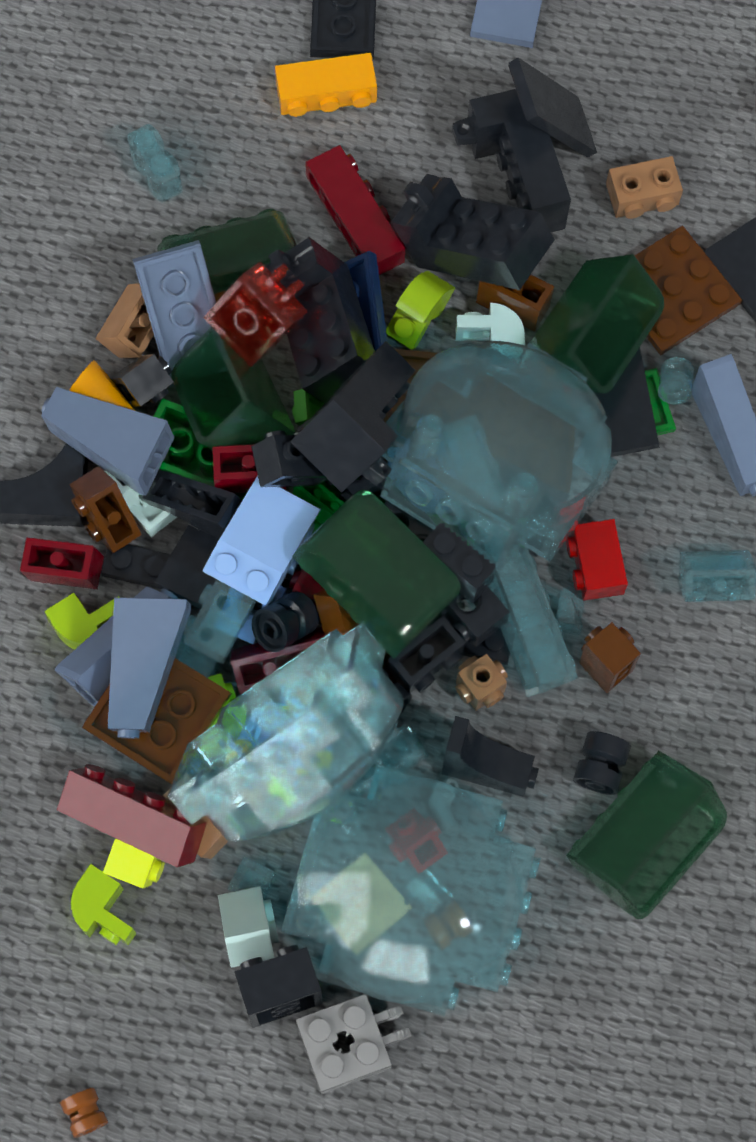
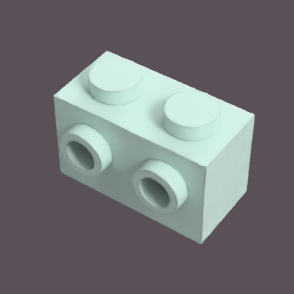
(247, 925)

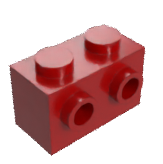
(597, 560)

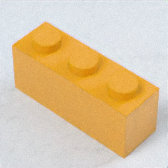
(326, 84)

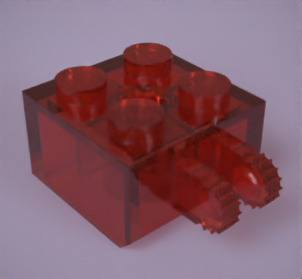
(257, 312)

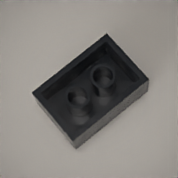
(278, 985)

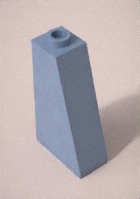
(729, 419)
(111, 436)
(142, 656)
(90, 663)

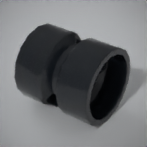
(285, 621)
(602, 760)

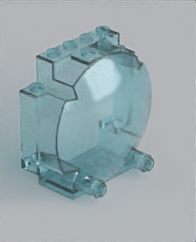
(499, 448)
(292, 740)
(412, 891)

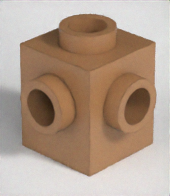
(478, 692)

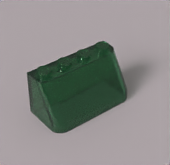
(237, 245)
(602, 319)
(227, 397)
(378, 571)
(650, 835)

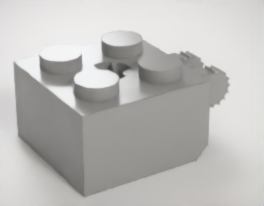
(366, 1054)

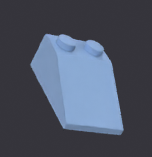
(261, 541)

